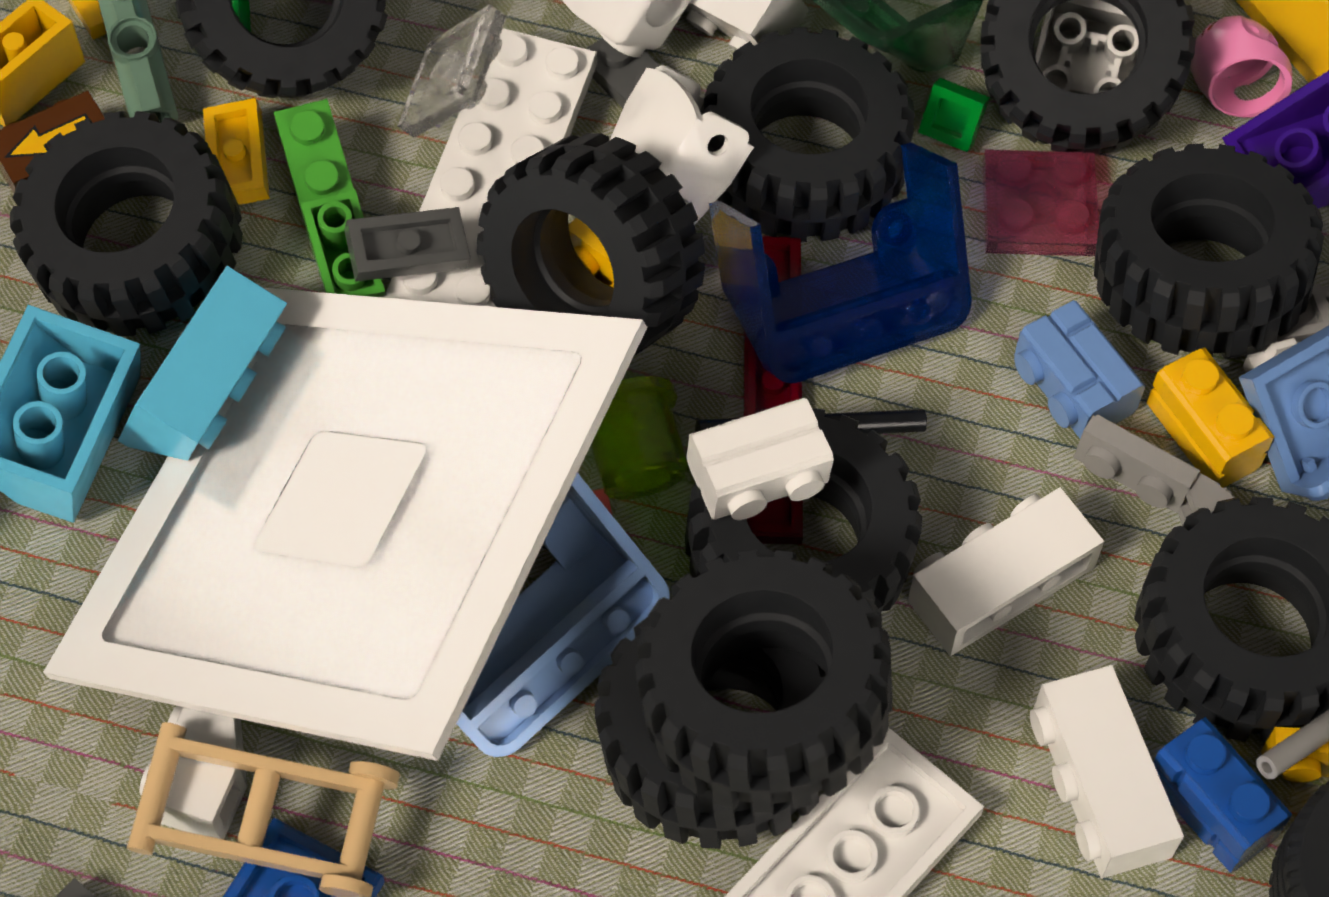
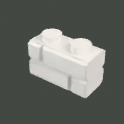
(760, 460)

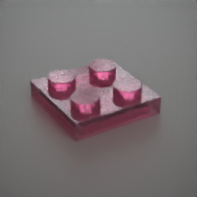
(1040, 202)

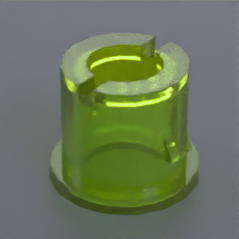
(639, 440)

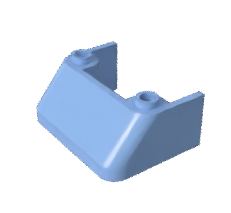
(562, 625)

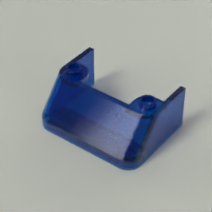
(862, 307)

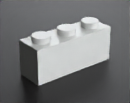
(1004, 569)
(1105, 772)

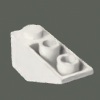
(204, 793)

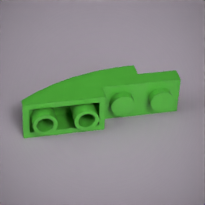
(323, 193)

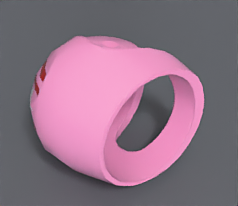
(1245, 53)

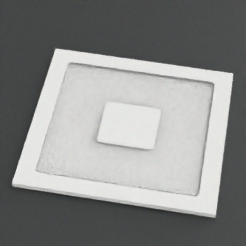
(354, 519)

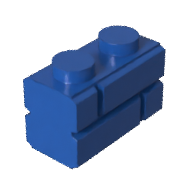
(1219, 795)

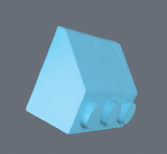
(206, 369)
(60, 408)

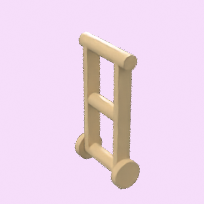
(338, 880)

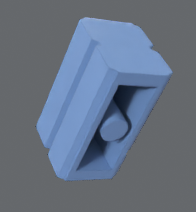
(1076, 369)

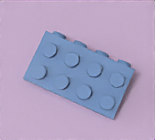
(1293, 403)

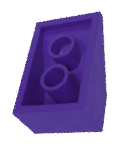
(1293, 136)

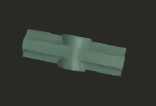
(140, 74)

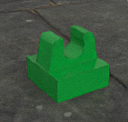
(953, 114)

